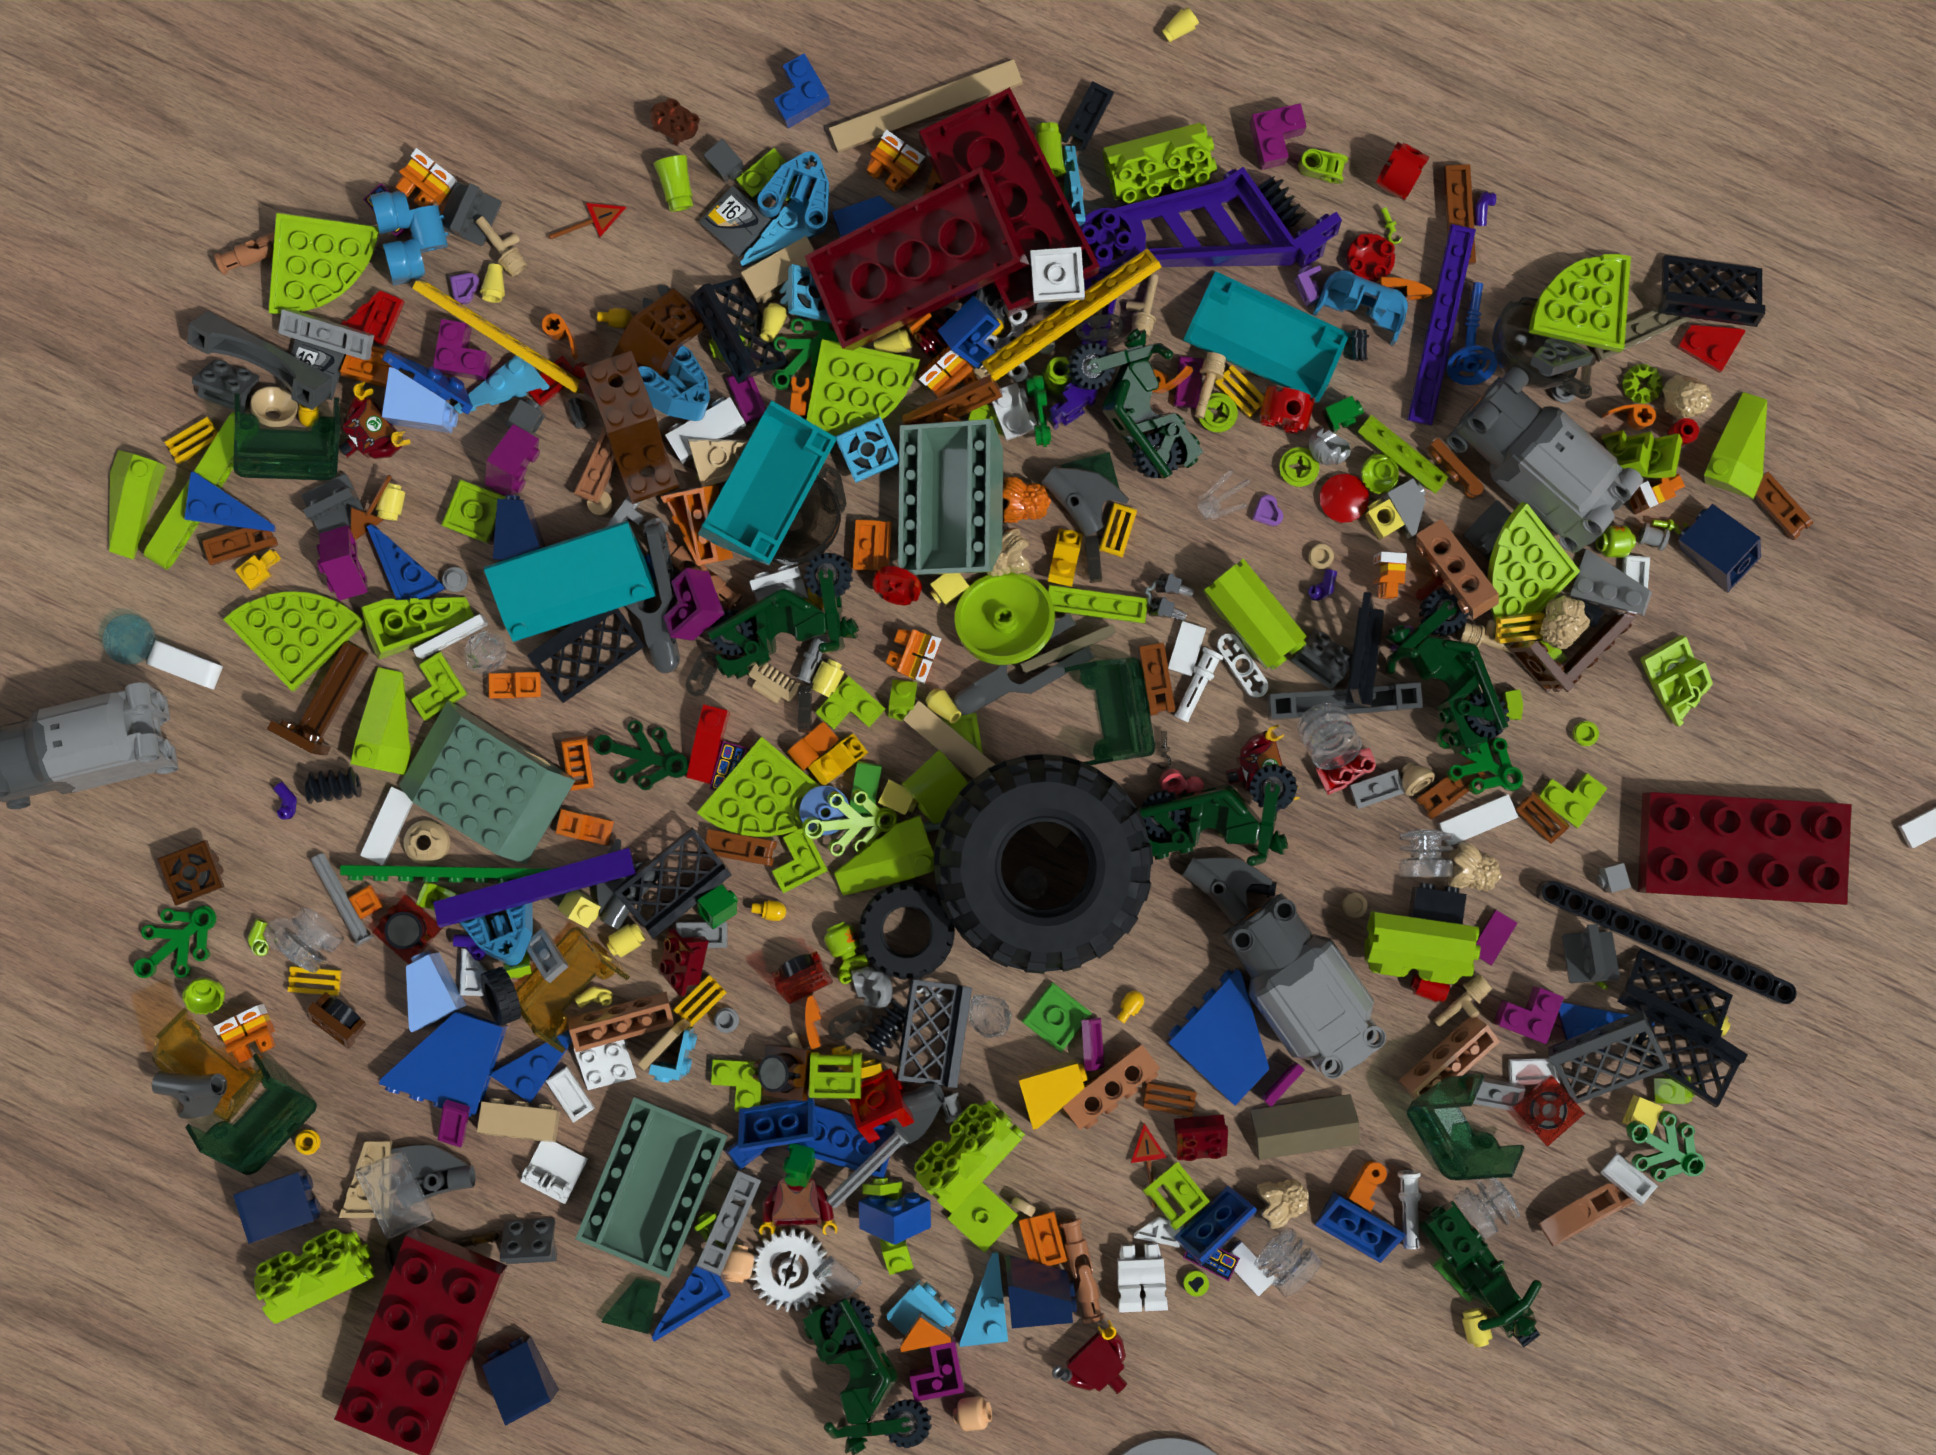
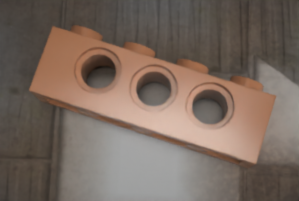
(1440, 537)
(621, 1021)
(1451, 1057)
(1115, 1072)

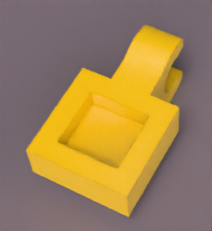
(256, 570)

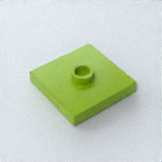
(472, 511)
(983, 1217)

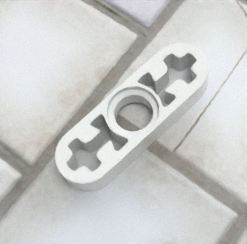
(1252, 666)

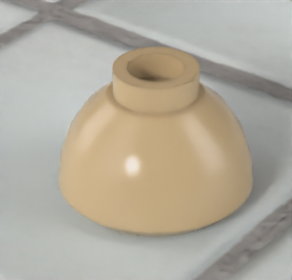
(1416, 778)

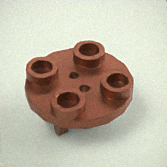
(674, 120)

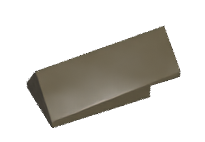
(1305, 1126)

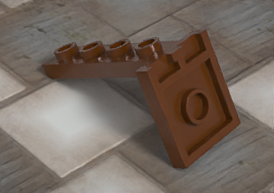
(1551, 673)
(325, 704)

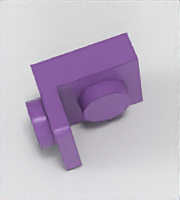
(1308, 289)

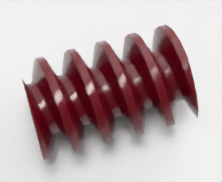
(931, 337)

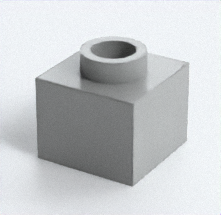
(1613, 877)

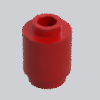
(1689, 426)
(1429, 990)

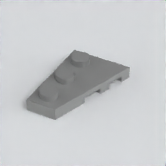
(1608, 586)

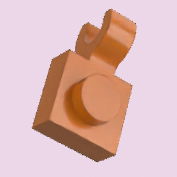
(797, 404)

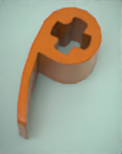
(562, 332)
(1165, 383)
(1633, 410)
(812, 746)

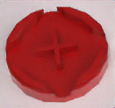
(897, 585)

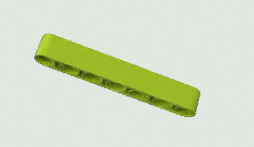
(176, 531)

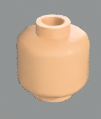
(738, 1265)
(972, 1413)

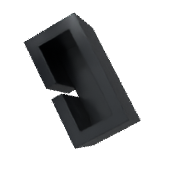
(1437, 904)

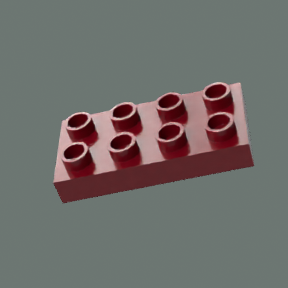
(1000, 139)
(916, 259)
(1744, 848)
(420, 1342)

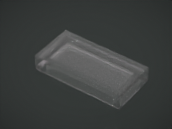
(837, 1277)

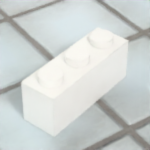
(718, 423)

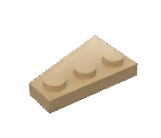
(715, 458)
(356, 1203)

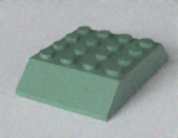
(950, 497)
(485, 784)
(652, 1187)

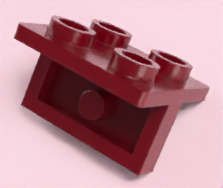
(683, 960)
(1201, 1137)

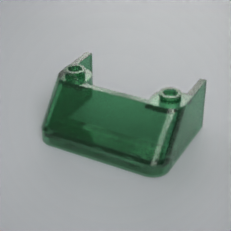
(286, 452)
(1121, 708)
(263, 1127)
(1449, 1137)

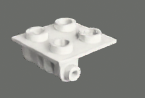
(606, 1064)
(554, 1170)

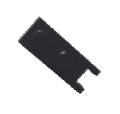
(1089, 114)

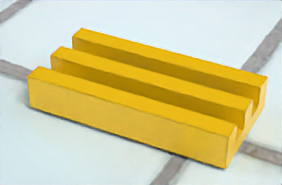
(1232, 370)
(188, 432)
(1111, 550)
(1499, 638)
(293, 979)
(716, 985)

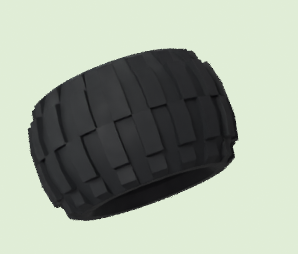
(1026, 793)

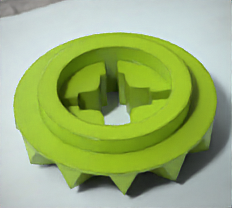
(1631, 384)
(1229, 410)
(1291, 458)

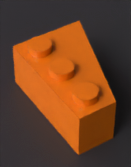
(689, 512)

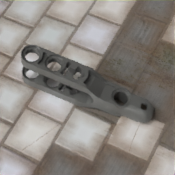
(662, 647)
(998, 683)

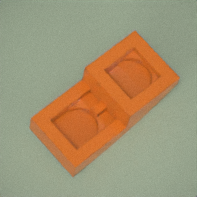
(1411, 289)
(514, 685)
(584, 827)
(812, 1014)

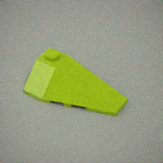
(1740, 451)
(132, 496)
(407, 623)
(383, 731)
(890, 859)

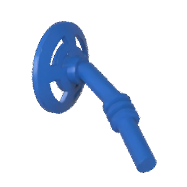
(1468, 353)

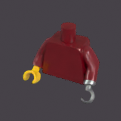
(1096, 1363)

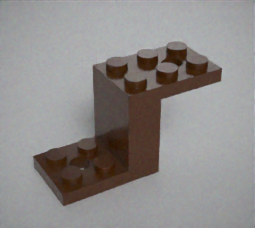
(657, 335)
(631, 427)

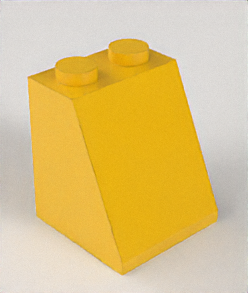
(1051, 1089)

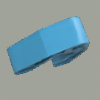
(781, 182)
(684, 393)
(506, 941)

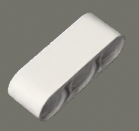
(184, 664)

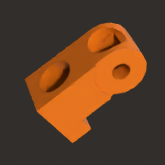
(1365, 1183)

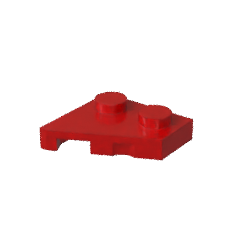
(377, 316)
(1711, 344)

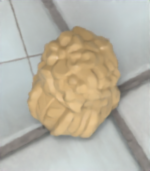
(1686, 396)
(1011, 556)
(1564, 622)
(1473, 868)
(1282, 1201)

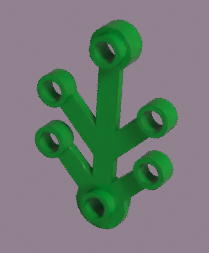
(810, 348)
(1035, 389)
(1484, 762)
(179, 939)
(1668, 1150)

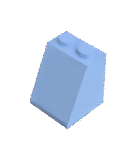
(416, 406)
(430, 991)

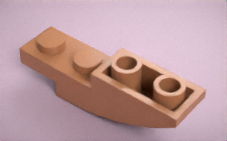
(1584, 1213)

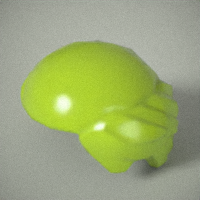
(1380, 474)
(203, 996)

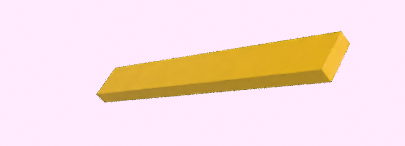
(1071, 314)
(498, 335)

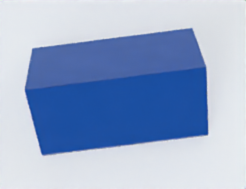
(777, 1124)
(1215, 1225)
(1359, 1227)

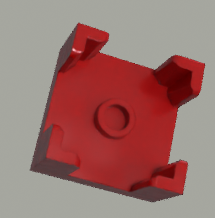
(880, 1103)

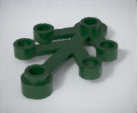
(645, 756)

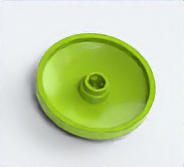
(1005, 618)

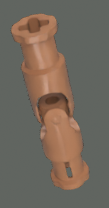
(246, 253)
(679, 558)
(1085, 1284)

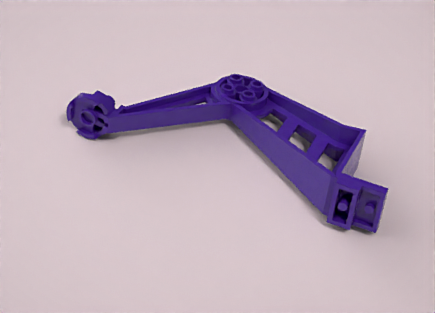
(1127, 244)

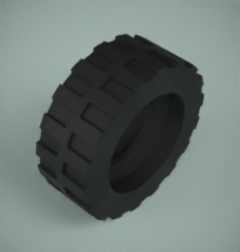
(500, 996)

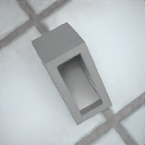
(1409, 504)

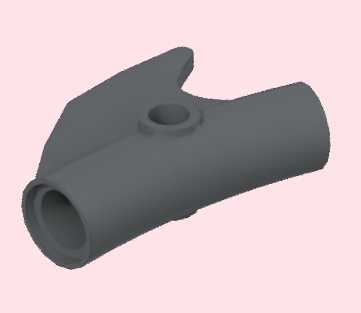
(1090, 489)
(1235, 878)
(612, 908)
(196, 1092)
(924, 1106)
(432, 1162)

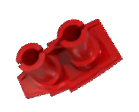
(1342, 777)

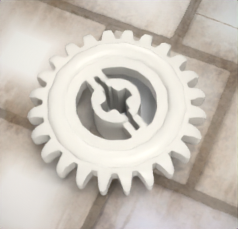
(783, 1293)

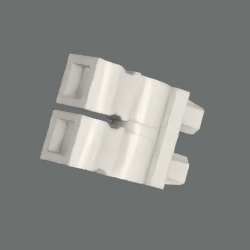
(1139, 1271)

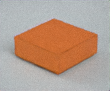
(366, 902)

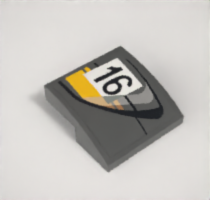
(735, 221)
(320, 358)

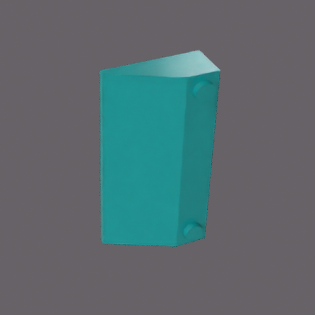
(1266, 336)
(767, 485)
(570, 581)

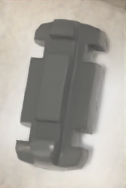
(577, 413)

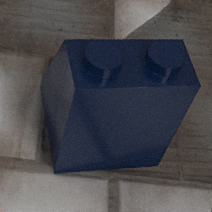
(515, 529)
(1720, 546)
(277, 1205)
(1038, 1294)
(519, 1379)

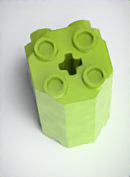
(1160, 160)
(1255, 615)
(1432, 947)
(976, 1148)
(325, 1269)

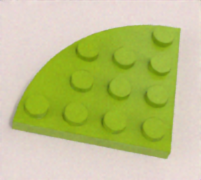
(316, 260)
(1586, 303)
(857, 386)
(1527, 566)
(294, 632)
(760, 795)

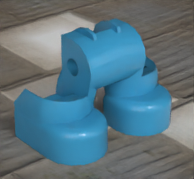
(426, 231)
(1346, 291)

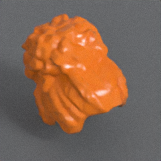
(1024, 500)

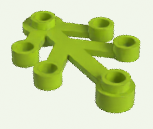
(853, 823)

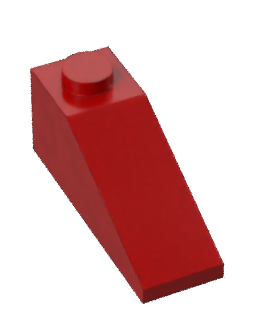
(707, 743)

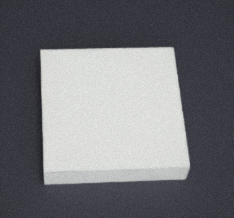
(1057, 274)

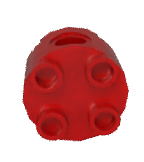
(1403, 171)
(1286, 409)

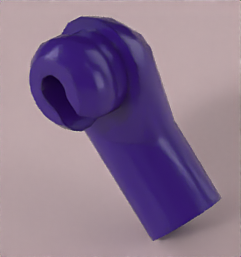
(1482, 208)
(1324, 588)
(288, 802)
(466, 941)

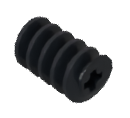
(1281, 203)
(332, 786)
(887, 1029)

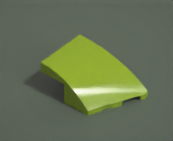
(1644, 453)
(1677, 677)
(935, 786)

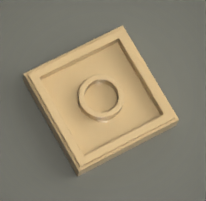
(663, 1044)

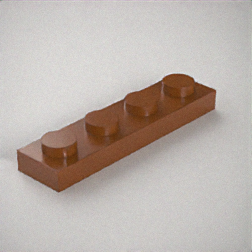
(1459, 199)
(956, 403)

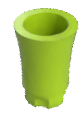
(1050, 143)
(675, 182)
(1052, 382)

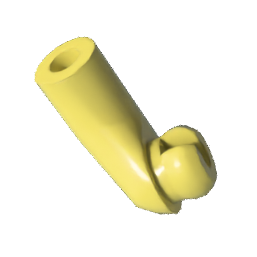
(595, 994)

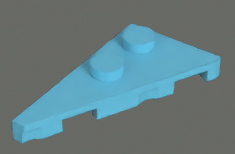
(1072, 188)
(780, 233)
(507, 382)
(987, 1317)

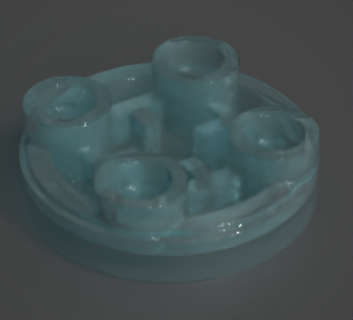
(129, 639)

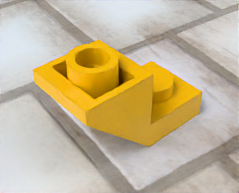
(1065, 557)
(838, 759)
(869, 1067)

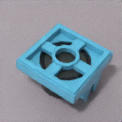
(803, 295)
(867, 450)

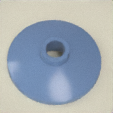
(815, 801)

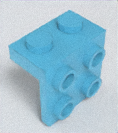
(665, 1071)
(917, 1300)

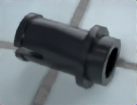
(1359, 343)
(1268, 890)

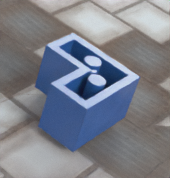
(806, 95)
(968, 331)
(895, 1219)

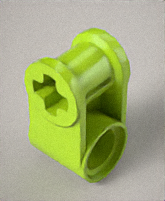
(1328, 166)

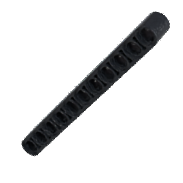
(1677, 942)

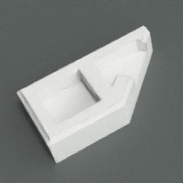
(470, 975)
(1159, 1232)

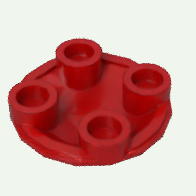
(1371, 257)
(1344, 498)

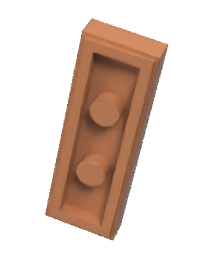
(597, 471)

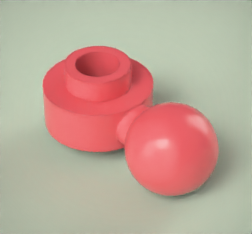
(1180, 783)

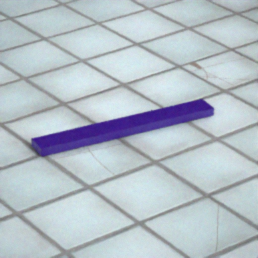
(1441, 324)
(534, 887)

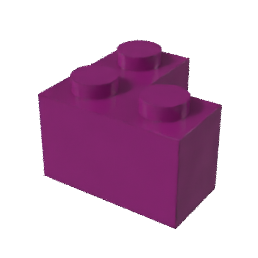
(1270, 131)
(453, 355)
(509, 461)
(340, 563)
(696, 607)
(1533, 1021)
(942, 1378)

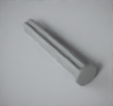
(340, 899)
(867, 1168)

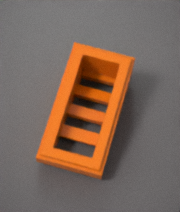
(574, 741)

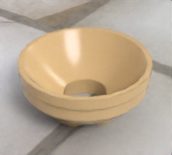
(275, 400)
(439, 842)

